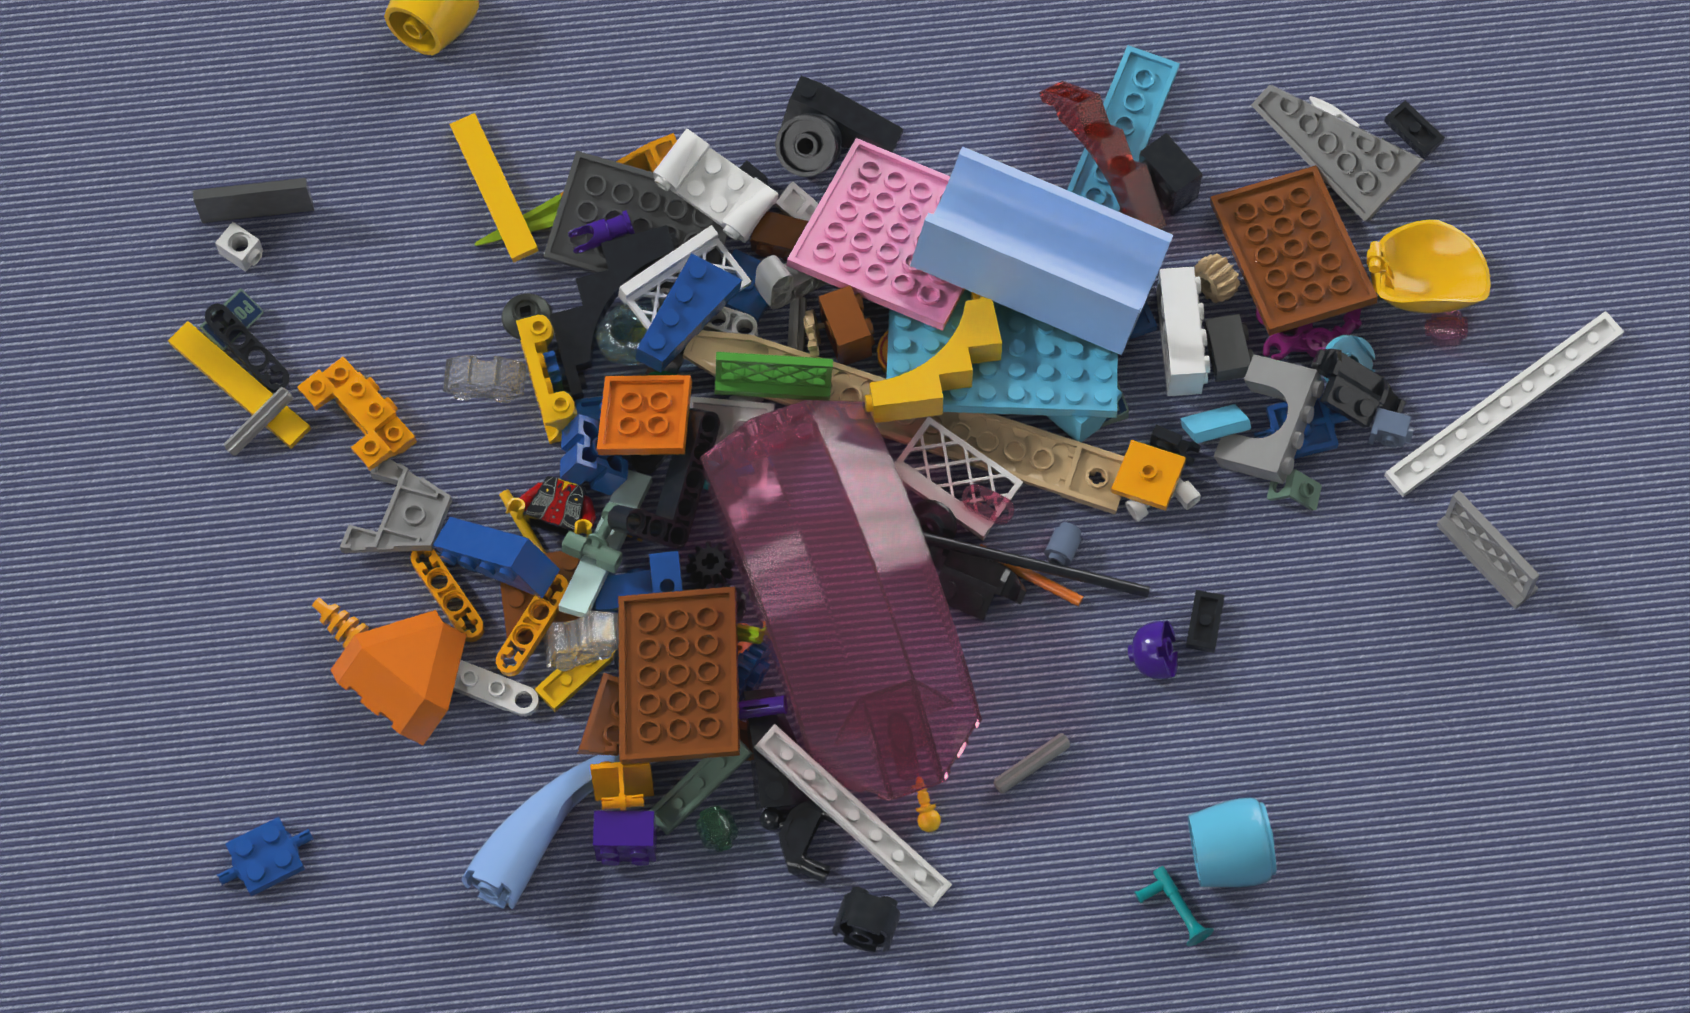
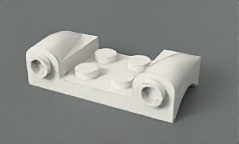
(714, 186)

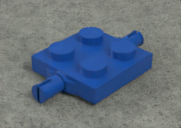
(1318, 435)
(265, 856)

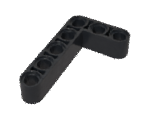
(680, 491)

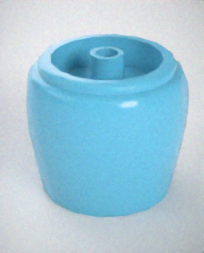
(1233, 844)

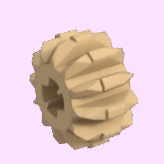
(1217, 278)

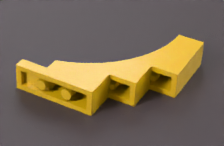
(920, 390)

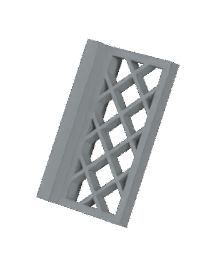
(1488, 550)

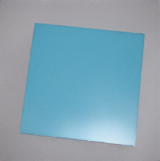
(1215, 423)

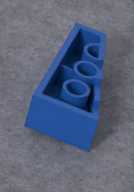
(691, 303)
(496, 555)

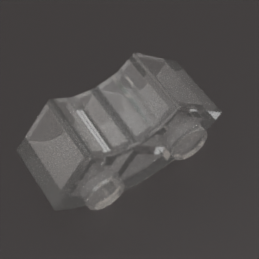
(495, 379)
(581, 640)

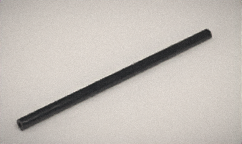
(1036, 565)

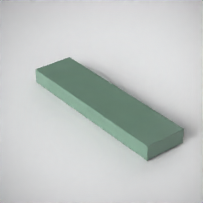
(695, 788)

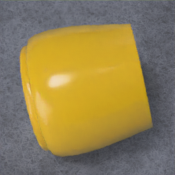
(429, 24)

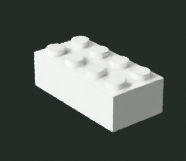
(1182, 331)

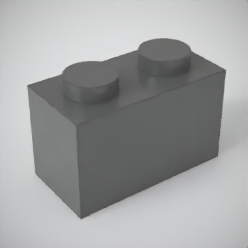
(1228, 347)

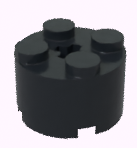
(867, 920)

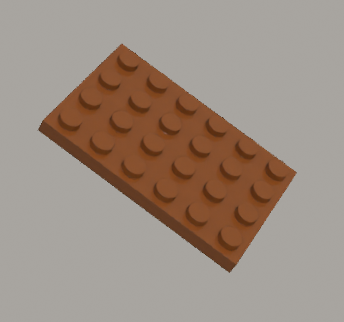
(1293, 250)
(678, 676)

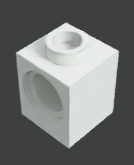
(233, 238)

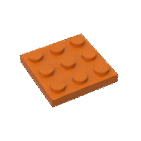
(644, 415)

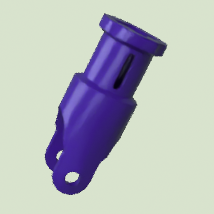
(603, 231)

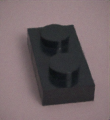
(1414, 129)
(1205, 621)

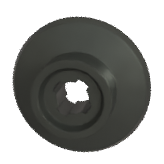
(523, 303)

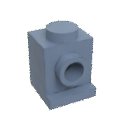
(1391, 428)

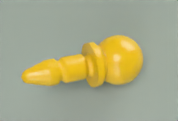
(928, 819)

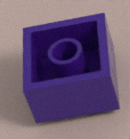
(625, 837)

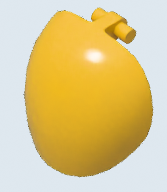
(1428, 268)

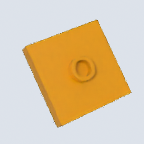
(1148, 475)

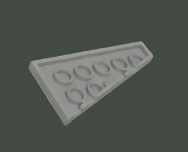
(1349, 159)

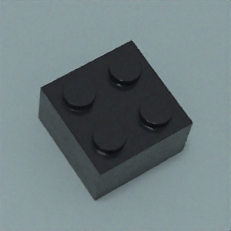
(1172, 174)

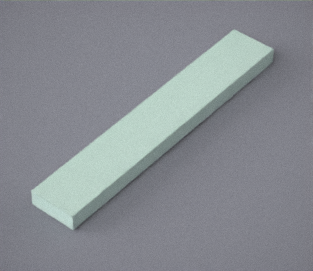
(588, 577)

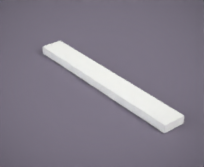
(852, 816)

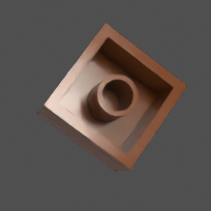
(846, 325)

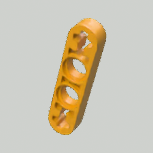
(445, 594)
(537, 627)

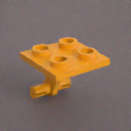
(621, 784)

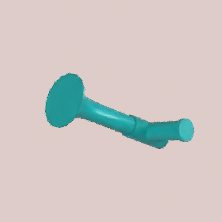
(1164, 882)

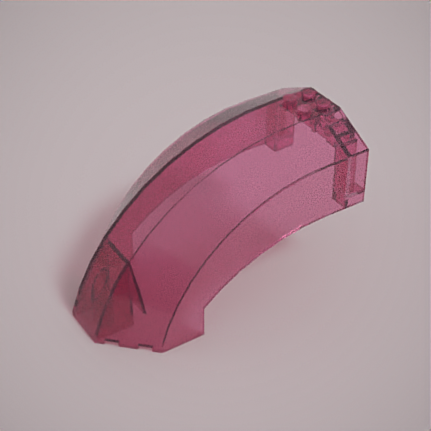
(845, 595)

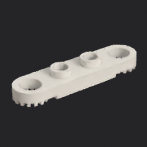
(493, 689)

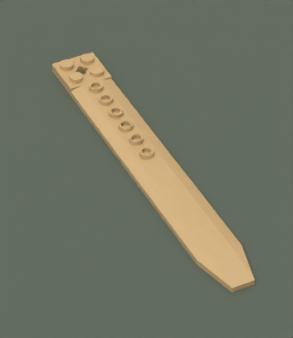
(1021, 449)

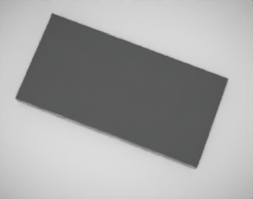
(253, 200)

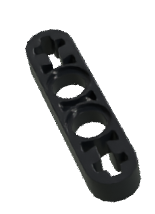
(250, 345)

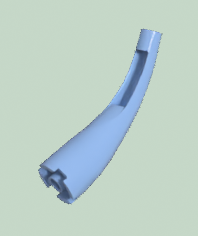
(518, 844)

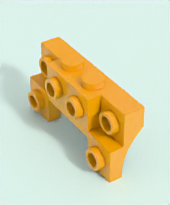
(367, 409)

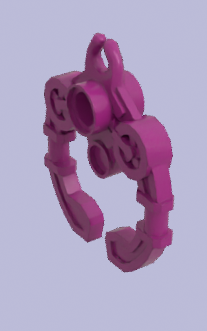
(1308, 338)

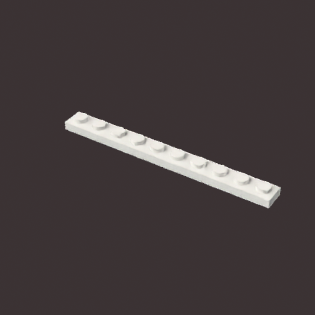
(1504, 404)

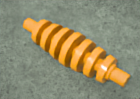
(339, 622)

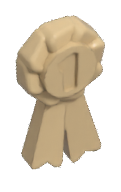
(812, 332)

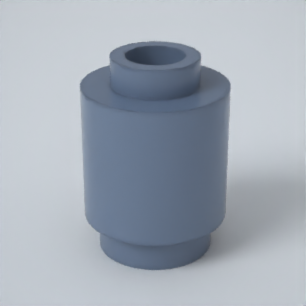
(1063, 544)

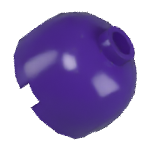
(1154, 650)

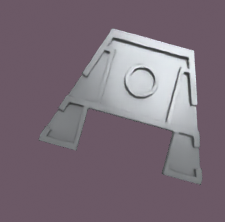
(411, 517)

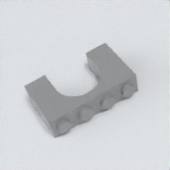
(1274, 455)

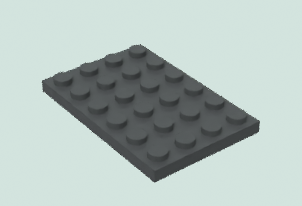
(605, 189)

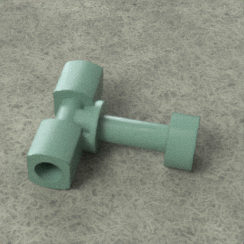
(595, 545)

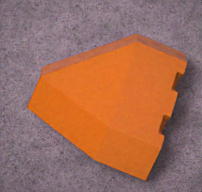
(404, 672)

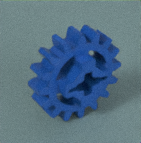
(752, 667)

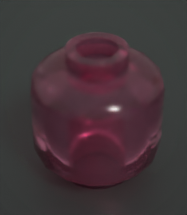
(1447, 328)

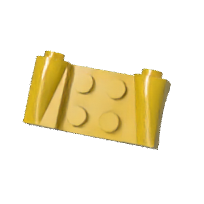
(555, 408)

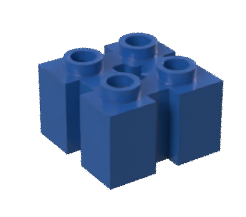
(582, 460)

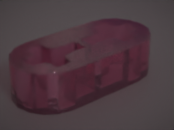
(991, 498)

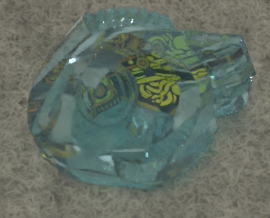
(621, 334)

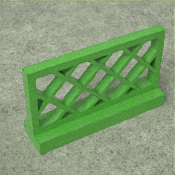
(773, 376)

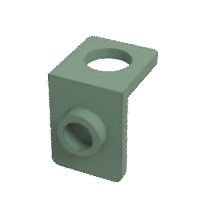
(1299, 488)

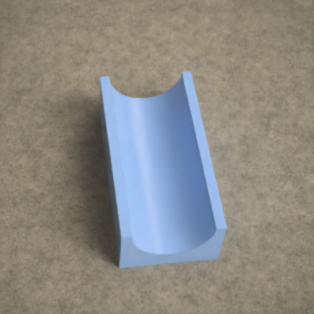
(1041, 250)

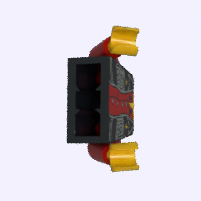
(556, 507)

